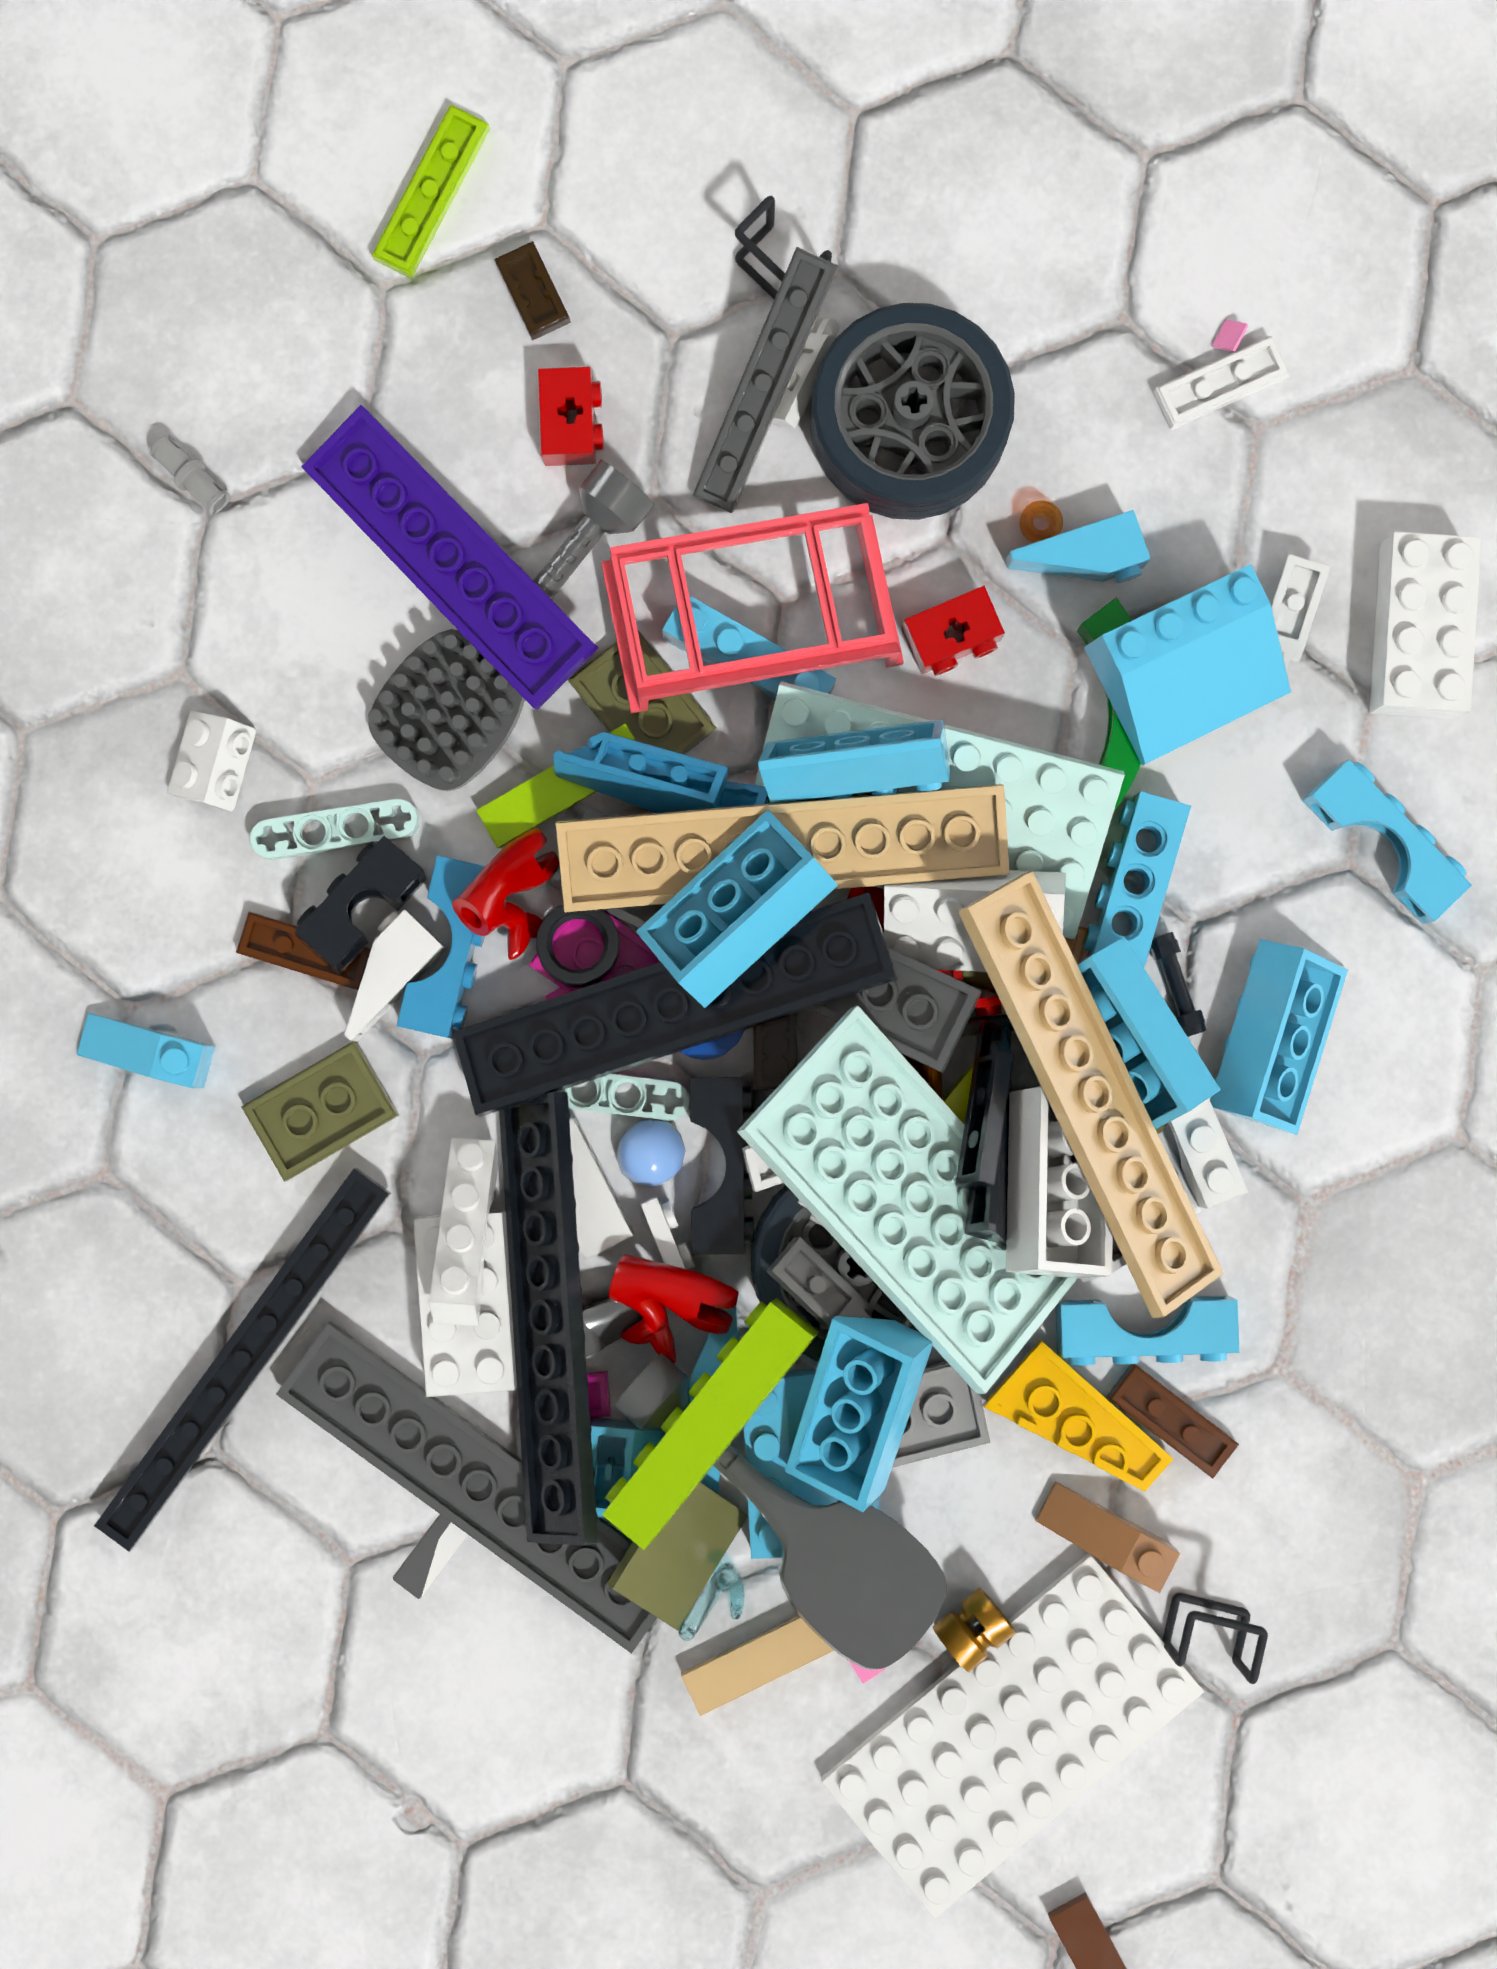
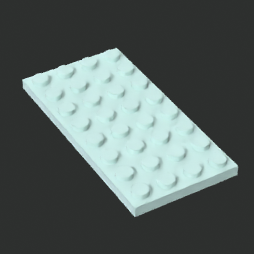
(1052, 801)
(879, 1171)

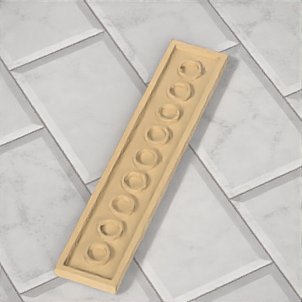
(853, 838)
(1091, 1093)

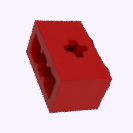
(564, 391)
(969, 612)

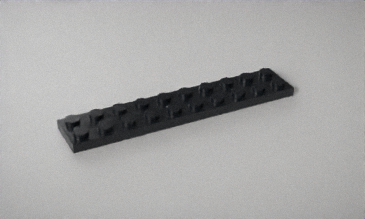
(653, 1016)
(548, 1322)

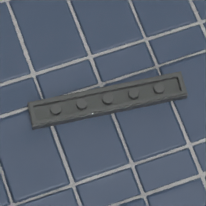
(765, 379)

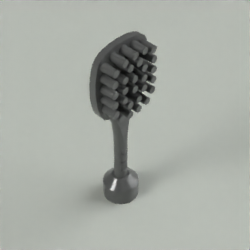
(445, 703)
(844, 1570)

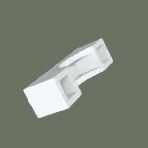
(1207, 1157)
(462, 1232)

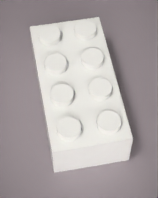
(1425, 625)
(925, 919)
(1050, 1207)
(468, 1356)

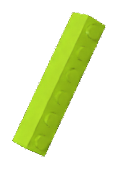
(709, 1423)

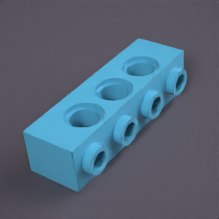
(1167, 822)

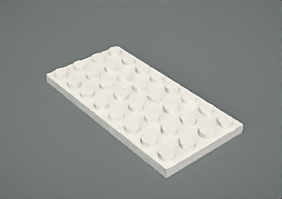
(1015, 1740)

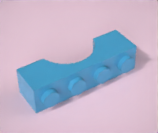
(436, 1002)

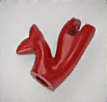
(511, 871)
(653, 1285)

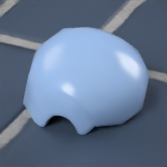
(650, 1152)

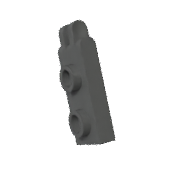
(816, 1284)

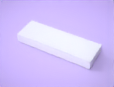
(1221, 382)

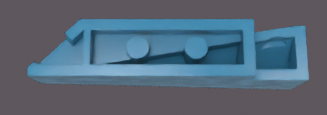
(653, 776)

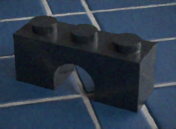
(380, 873)

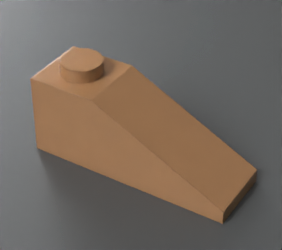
(1108, 1537)

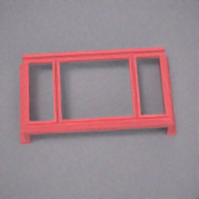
(836, 653)

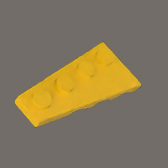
(1068, 1411)

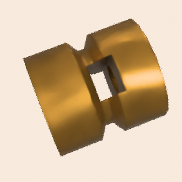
(960, 1637)

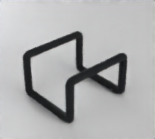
(749, 245)
(1242, 1626)

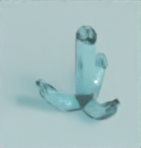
(723, 1578)

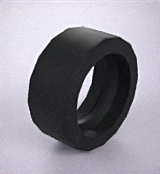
(584, 977)

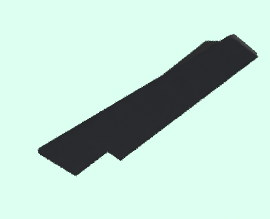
(986, 1135)

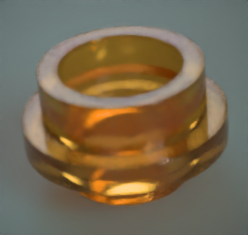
(1040, 509)

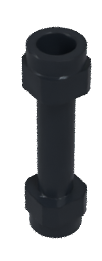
(1165, 949)

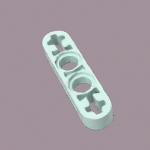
(334, 824)
(606, 1102)

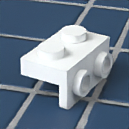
(211, 760)

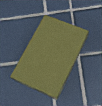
(669, 723)
(320, 1111)
(681, 1558)

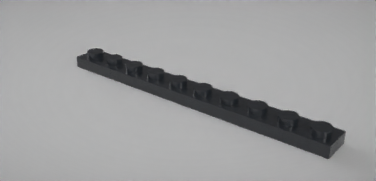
(242, 1359)

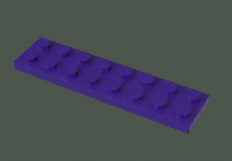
(449, 557)

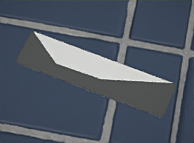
(429, 1556)

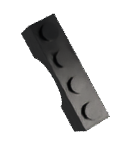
(720, 1222)

